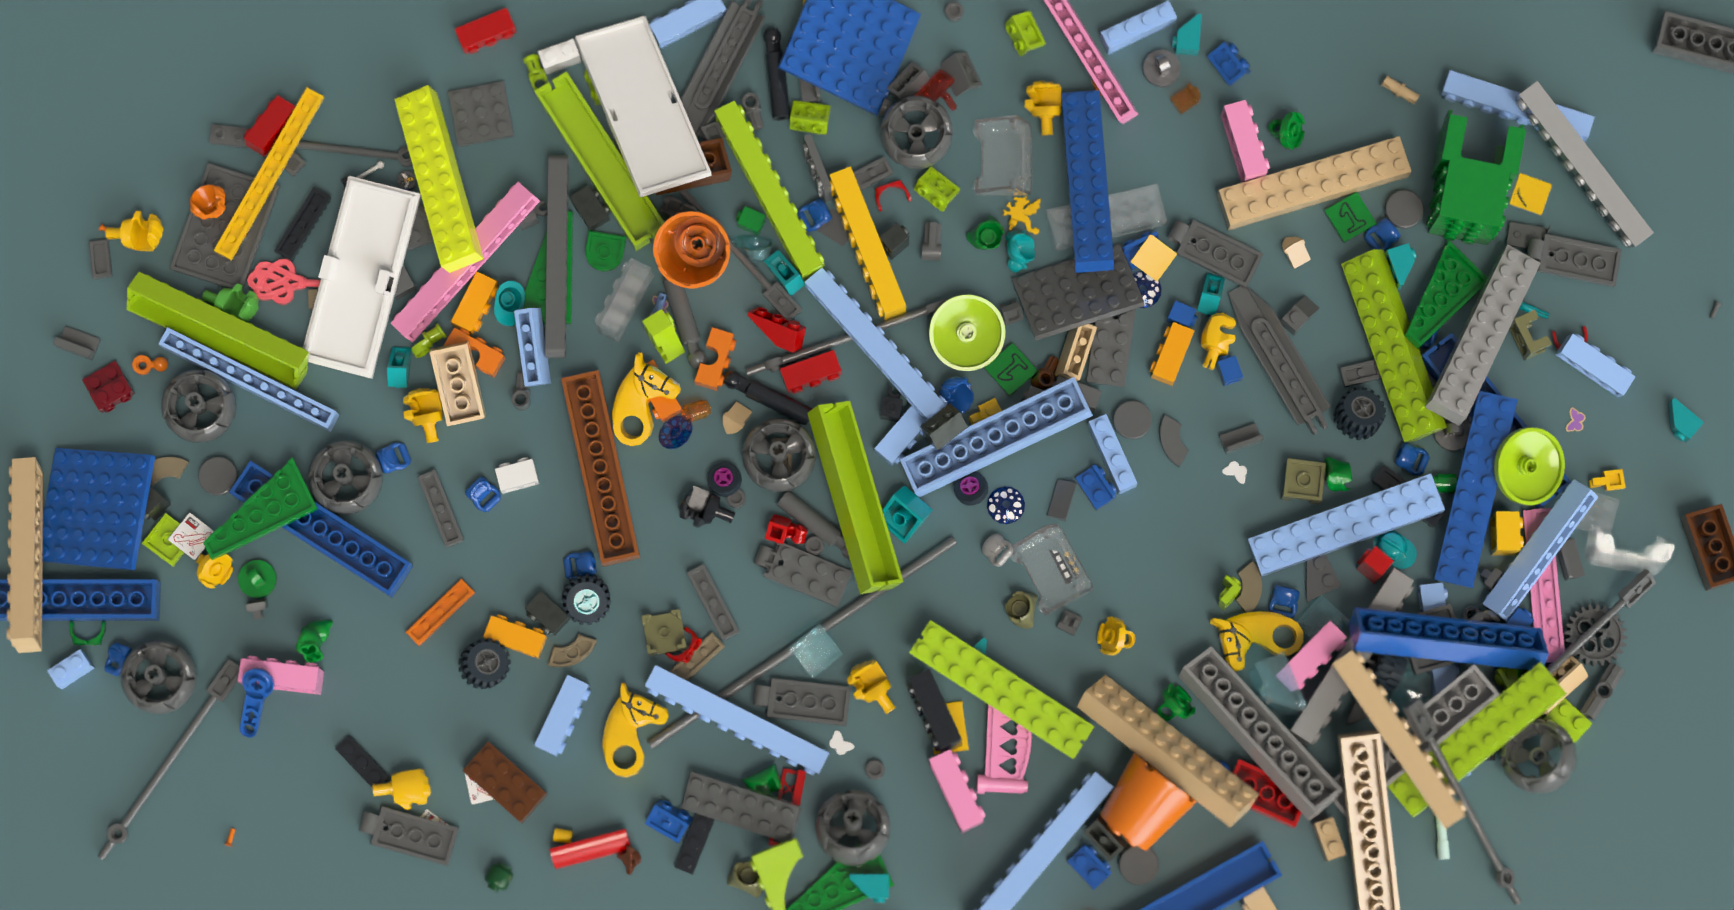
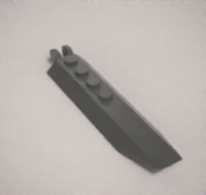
(721, 63)
(1279, 358)

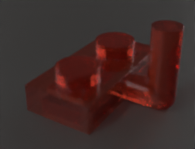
(937, 87)

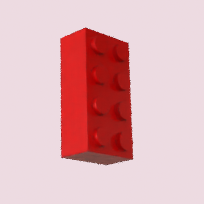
(1271, 800)

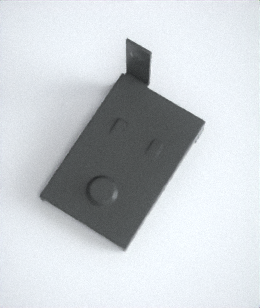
(1521, 233)

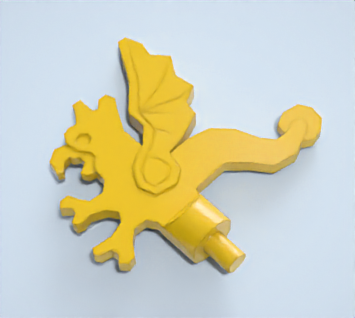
(1019, 214)

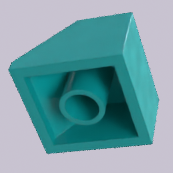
(1400, 262)
(905, 514)

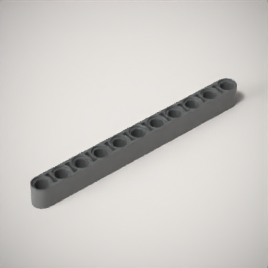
(557, 256)

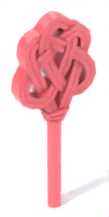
(264, 275)

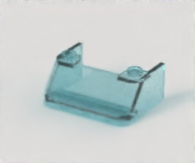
(1277, 686)

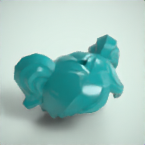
(1019, 249)

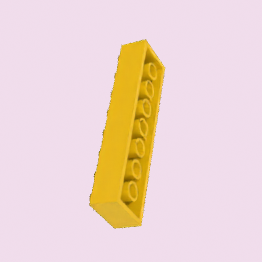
(867, 243)

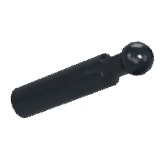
(776, 77)
(768, 397)

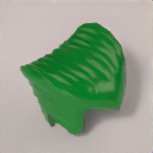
(986, 234)
(1337, 474)
(764, 781)

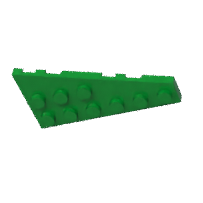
(536, 288)
(1449, 288)
(268, 509)
(836, 889)

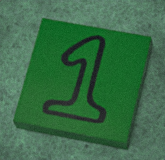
(1350, 217)
(1011, 369)

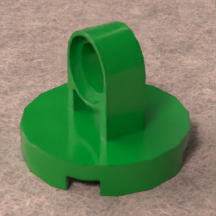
(1290, 130)
(257, 579)
(1178, 701)

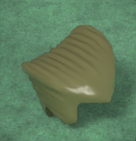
(1021, 609)
(745, 879)

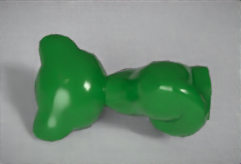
(311, 639)

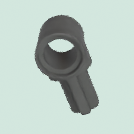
(754, 111)
(520, 391)

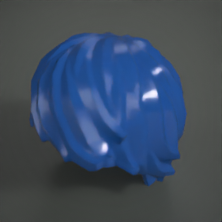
(957, 393)

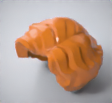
(208, 201)

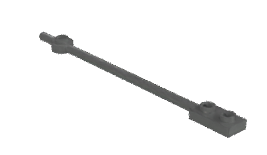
(234, 137)
(774, 293)
(776, 363)
(1628, 597)
(219, 689)
(1425, 730)

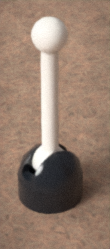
(380, 164)

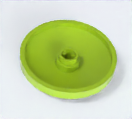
(966, 332)
(1529, 466)

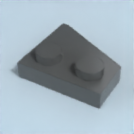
(1320, 577)

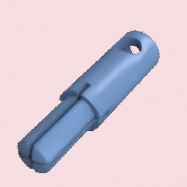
(659, 302)

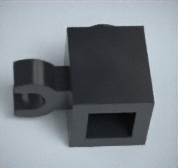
(892, 406)

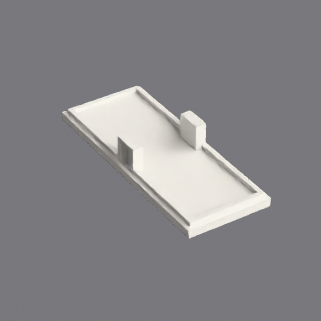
(638, 106)
(354, 276)

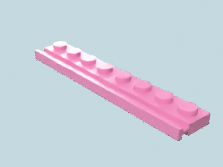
(1545, 594)

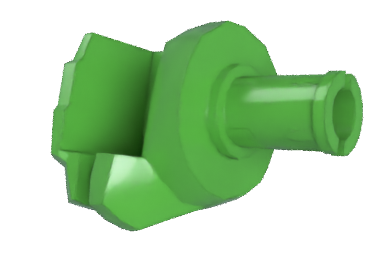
(234, 302)

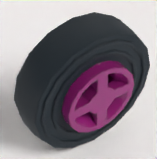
(720, 473)
(964, 486)

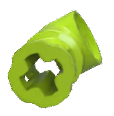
(537, 73)
(431, 337)

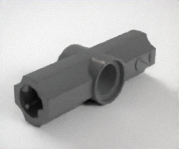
(1595, 701)

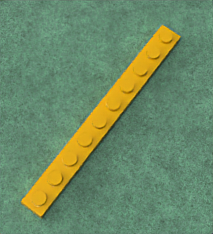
(269, 174)

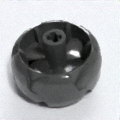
(935, 119)
(186, 384)
(799, 441)
(341, 453)
(156, 652)
(1549, 777)
(871, 843)

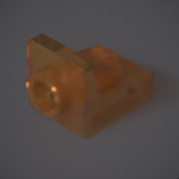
(1186, 98)

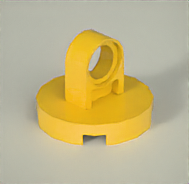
(213, 572)
(1112, 636)

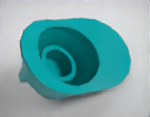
(508, 298)
(1397, 548)

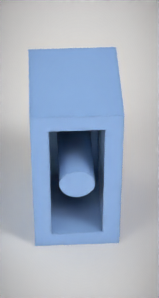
(71, 669)

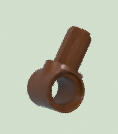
(1045, 373)

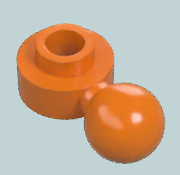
(159, 364)

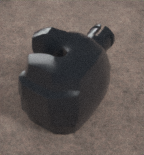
(702, 507)

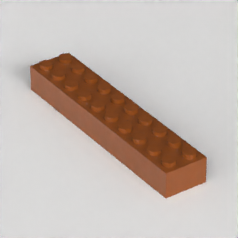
(600, 468)

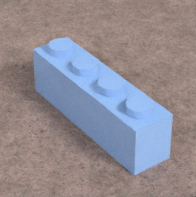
(686, 20)
(1138, 27)
(532, 347)
(1595, 365)
(900, 437)
(1112, 454)
(562, 715)

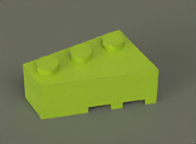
(662, 334)

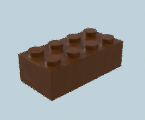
(718, 163)
(1711, 545)
(505, 782)

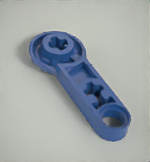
(255, 698)

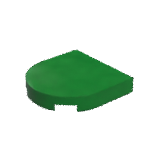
(604, 250)

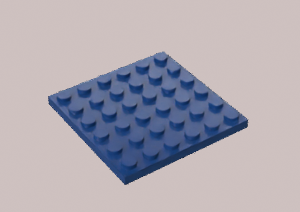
(850, 48)
(96, 508)

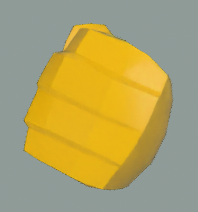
(1044, 103)
(137, 232)
(1215, 340)
(425, 410)
(871, 684)
(406, 788)

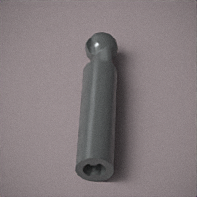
(685, 322)
(813, 521)

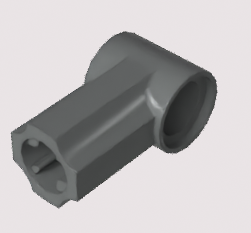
(931, 247)

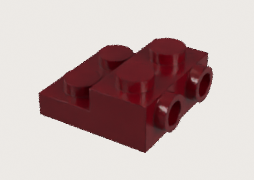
(108, 387)

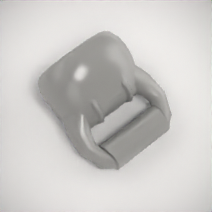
(992, 548)

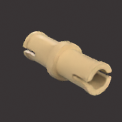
(1400, 90)

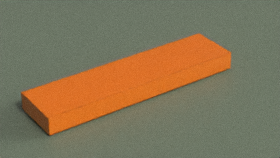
(440, 612)

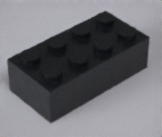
(935, 712)

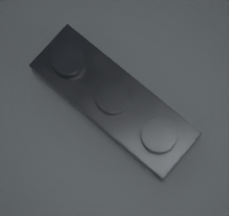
(361, 762)
(694, 843)

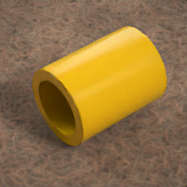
(562, 835)

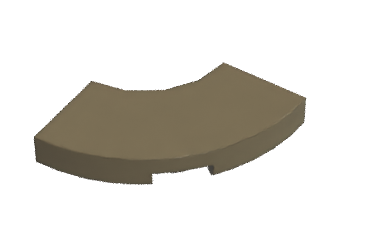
(168, 467)
(1251, 587)
(573, 653)

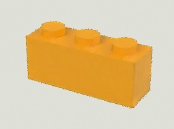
(475, 303)
(1171, 353)
(516, 636)

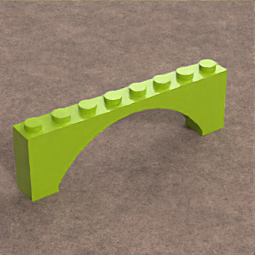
(774, 870)

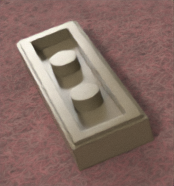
(707, 651)

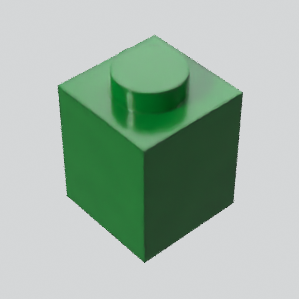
(750, 220)

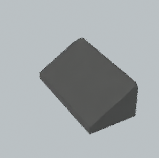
(1061, 500)

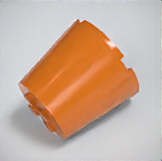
(679, 256)
(1144, 804)

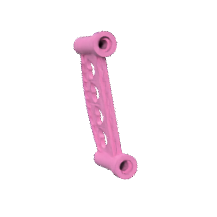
(995, 777)

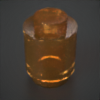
(696, 410)

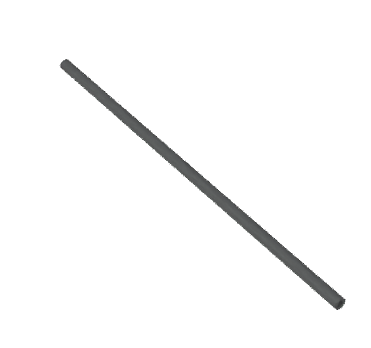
(786, 653)

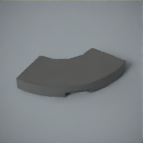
(1171, 441)

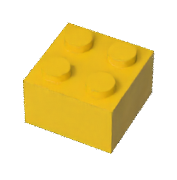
(1506, 533)

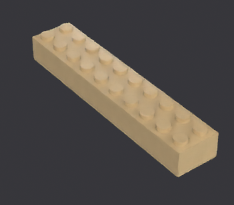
(1313, 183)
(26, 555)
(1399, 739)
(1167, 750)
(1368, 821)

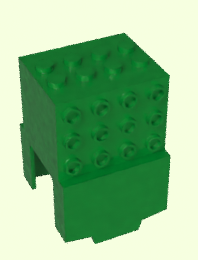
(1470, 191)

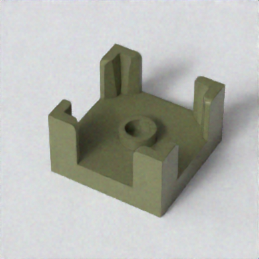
(1523, 338)
(1303, 480)
(664, 633)

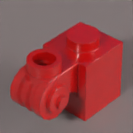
(782, 528)

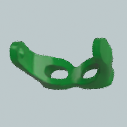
(95, 641)

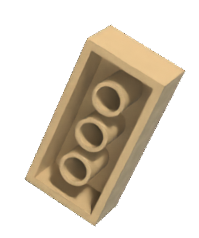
(457, 383)

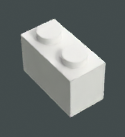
(559, 56)
(517, 475)

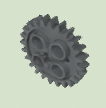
(1612, 632)

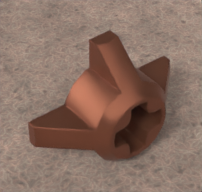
(630, 859)

